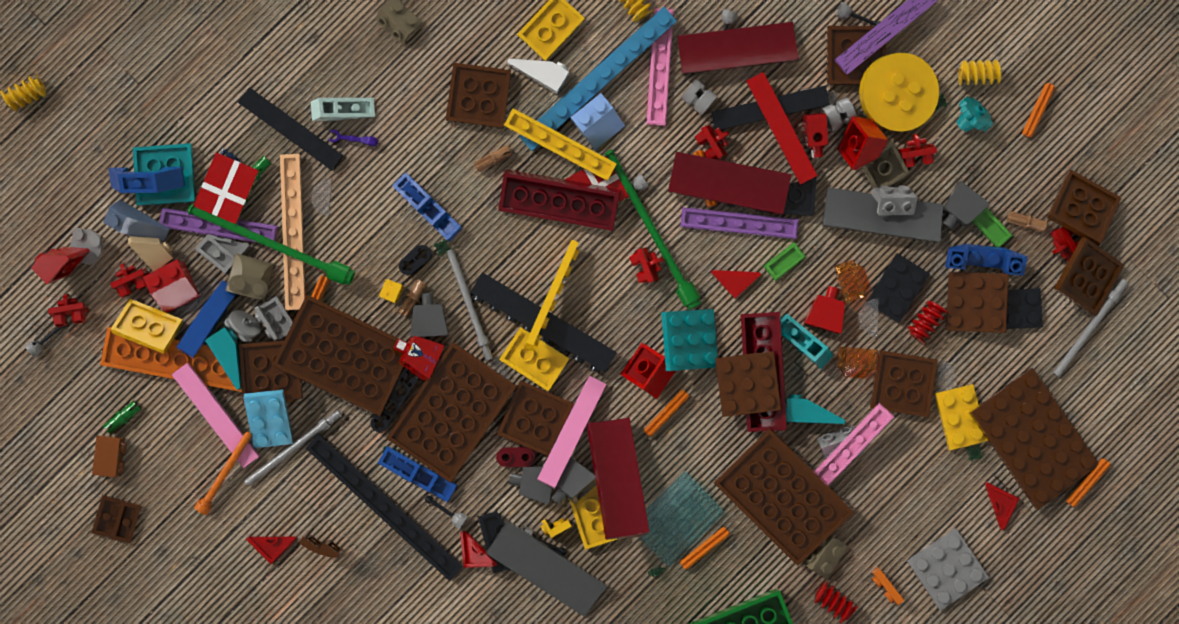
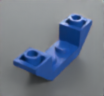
(146, 182)
(986, 256)

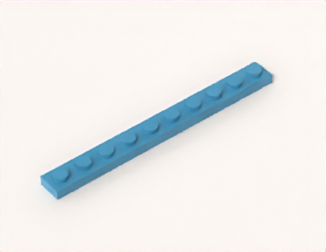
(605, 72)

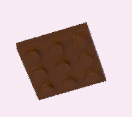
(838, 41)
(478, 95)
(1084, 207)
(1089, 276)
(977, 302)
(261, 376)
(748, 383)
(904, 383)
(535, 418)

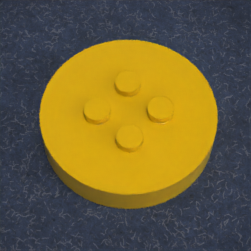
(899, 92)

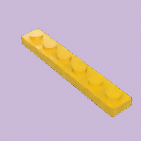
(560, 144)
(549, 303)

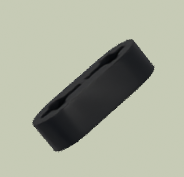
(412, 256)

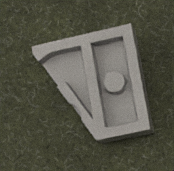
(221, 251)

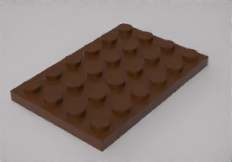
(340, 355)
(451, 412)
(1034, 438)
(783, 496)

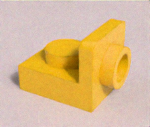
(391, 291)
(559, 526)

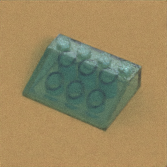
(679, 518)

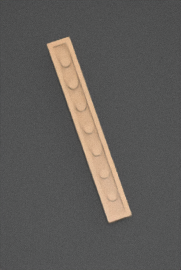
(292, 229)

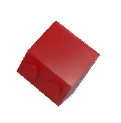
(862, 142)
(58, 263)
(171, 286)
(648, 370)

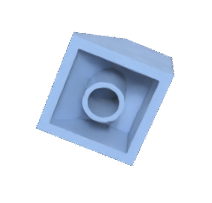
(597, 121)

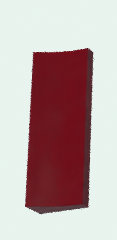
(737, 48)
(729, 183)
(559, 199)
(763, 334)
(618, 479)

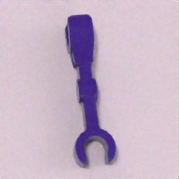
(371, 141)

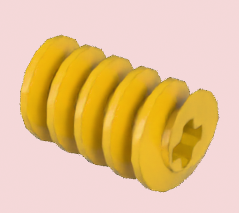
(637, 9)
(979, 71)
(25, 93)

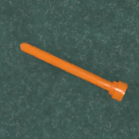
(204, 505)

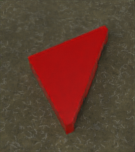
(735, 281)
(1002, 503)
(271, 546)
(473, 553)

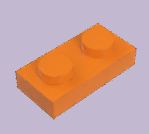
(891, 593)

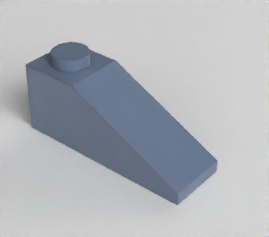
(134, 222)

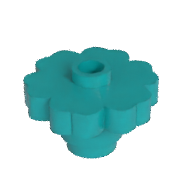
(973, 115)

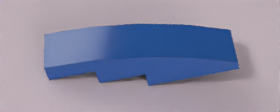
(427, 207)
(206, 320)
(417, 474)

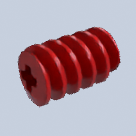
(926, 321)
(834, 603)

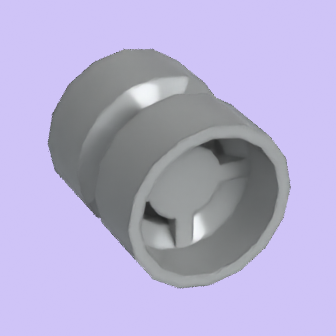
(706, 98)
(839, 114)

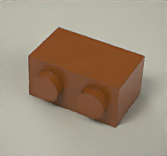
(109, 456)

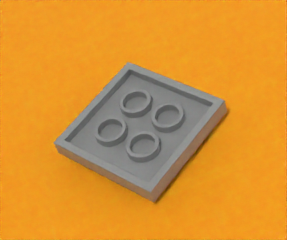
(947, 569)

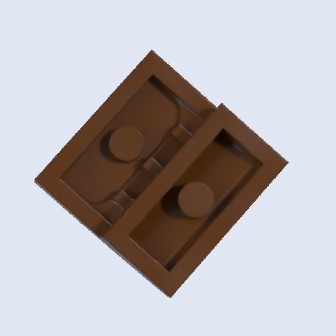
(116, 519)
(327, 549)

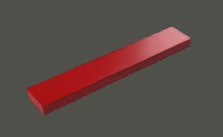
(781, 128)

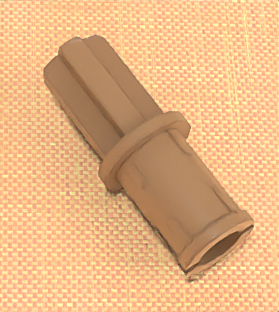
(492, 158)
(1027, 221)
(412, 298)

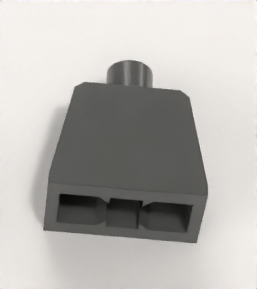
(963, 206)
(428, 318)
(573, 483)
(530, 486)

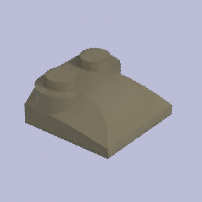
(886, 168)
(249, 277)

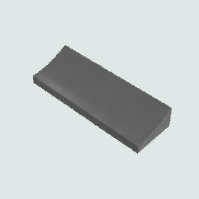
(858, 213)
(546, 568)

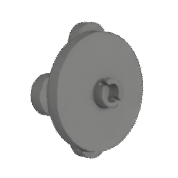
(88, 239)
(243, 324)

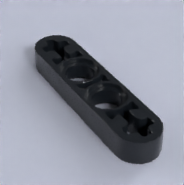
(398, 400)

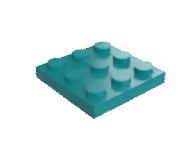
(154, 159)
(689, 339)

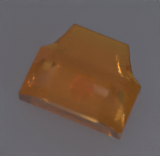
(851, 280)
(856, 361)

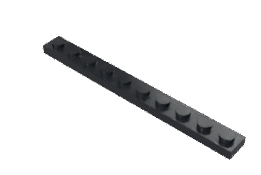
(384, 507)

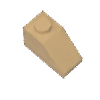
(151, 251)

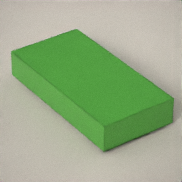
(992, 228)
(784, 261)

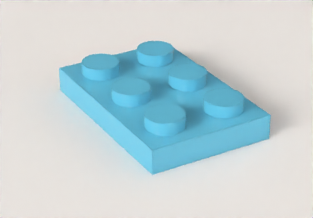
(268, 418)

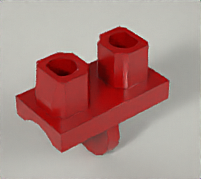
(708, 135)
(925, 151)
(1063, 242)
(649, 263)
(121, 284)
(66, 308)

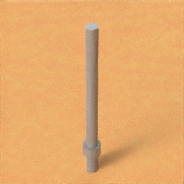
(1113, 297)
(482, 340)
(323, 425)

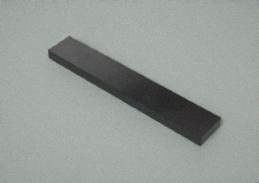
(751, 112)
(290, 129)

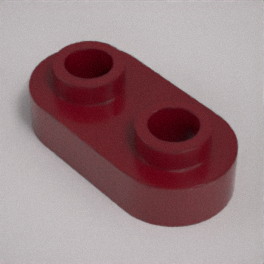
(515, 457)

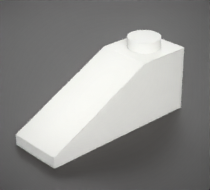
(543, 72)

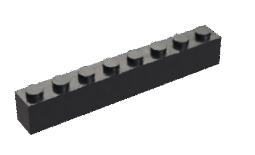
(557, 330)

